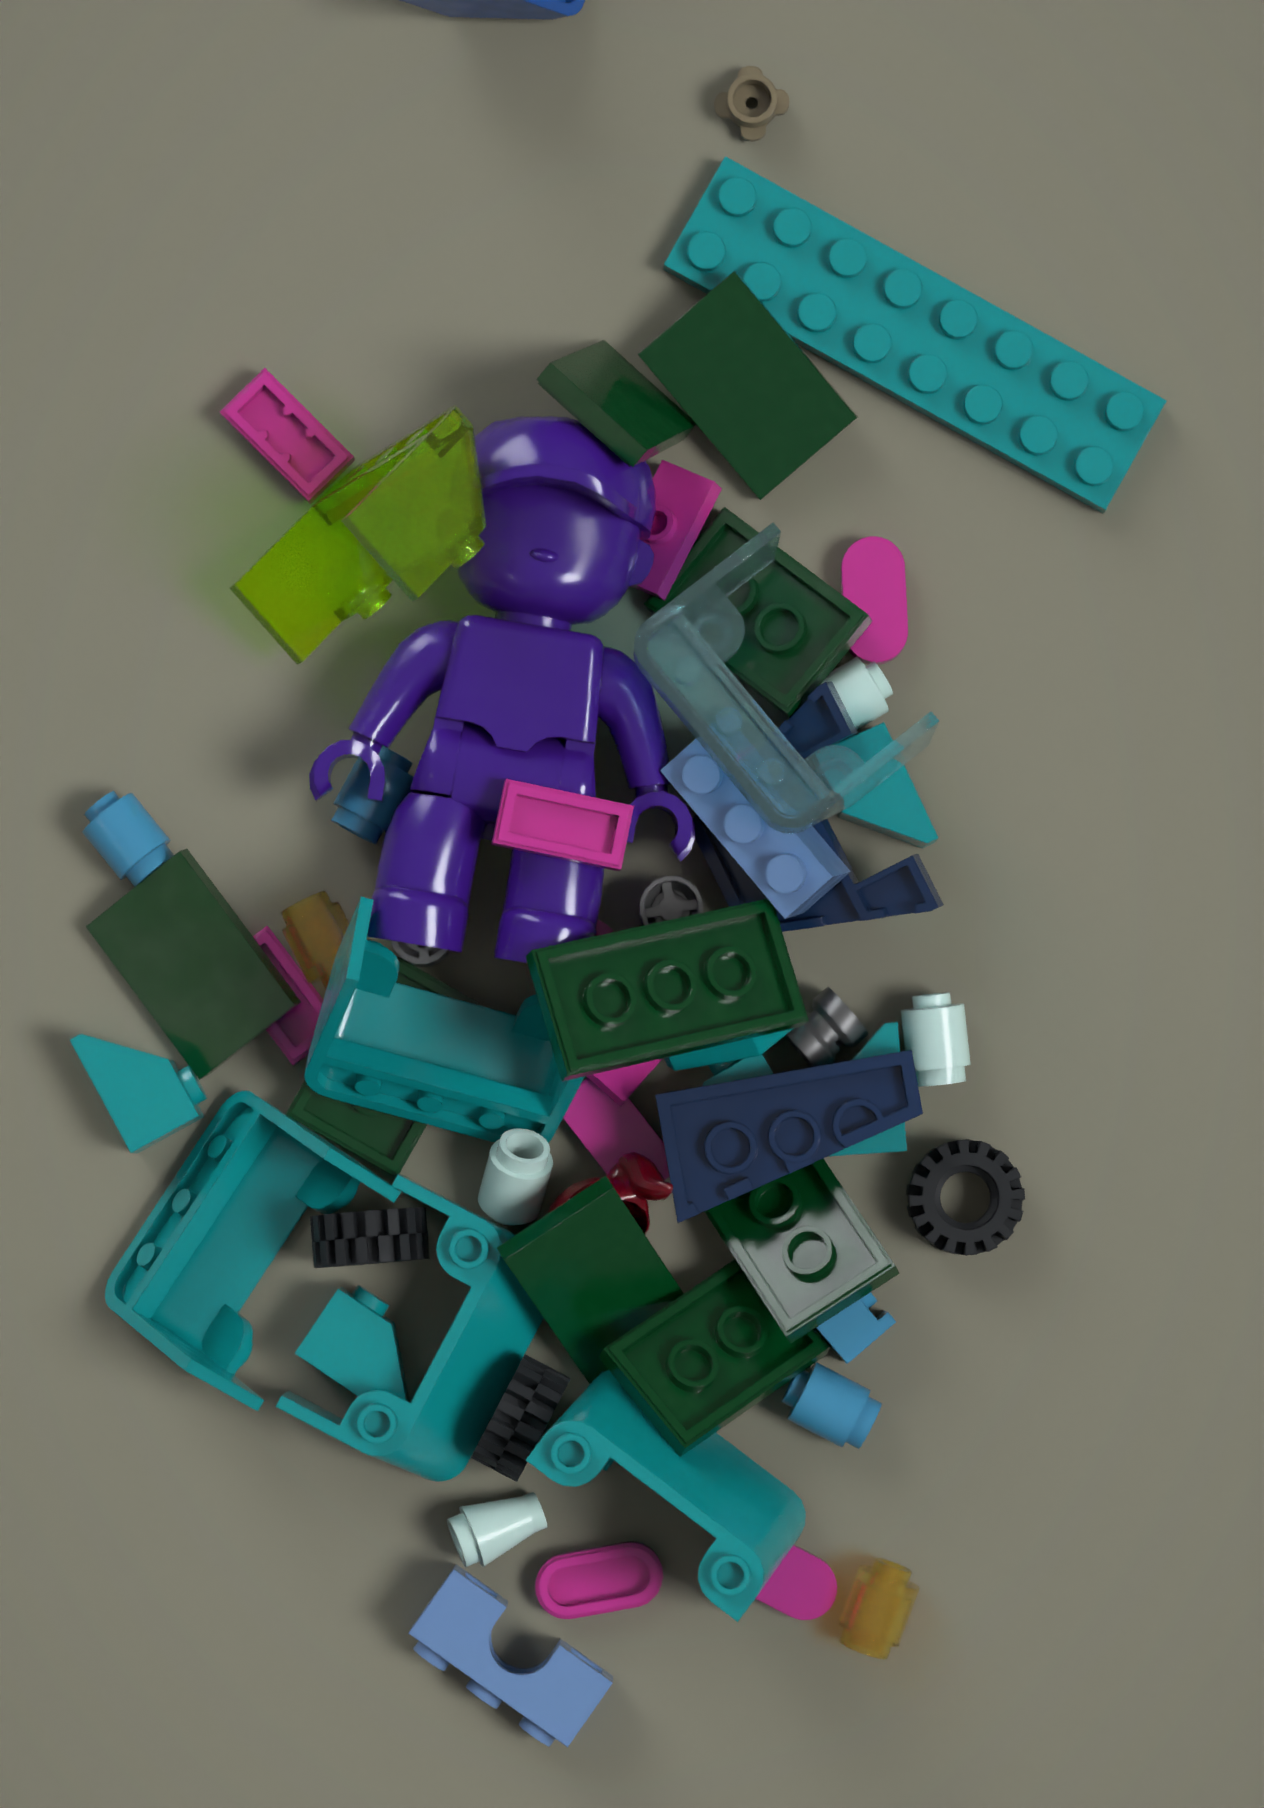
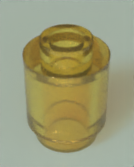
(314, 934)
(878, 1608)

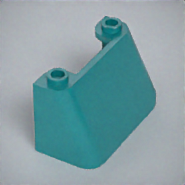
(712, 1484)

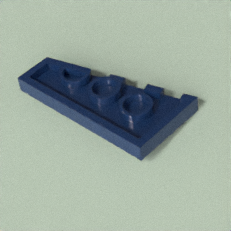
(763, 1127)

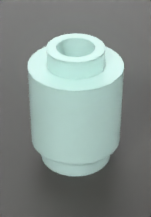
(861, 690)
(937, 1039)
(516, 1177)

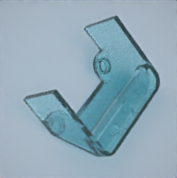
(684, 660)

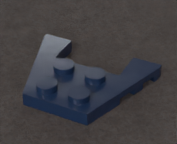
(891, 892)

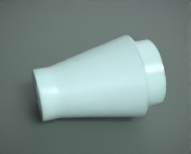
(494, 1527)

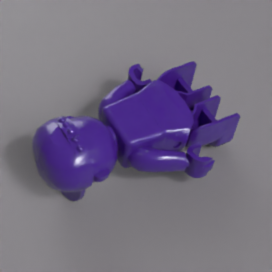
(518, 694)

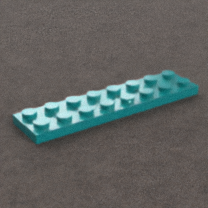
(918, 335)

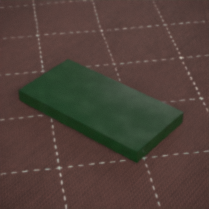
(666, 989)

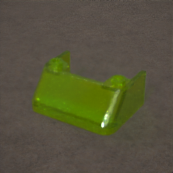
(383, 521)

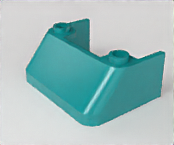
(431, 1052)
(222, 1231)
(470, 1370)

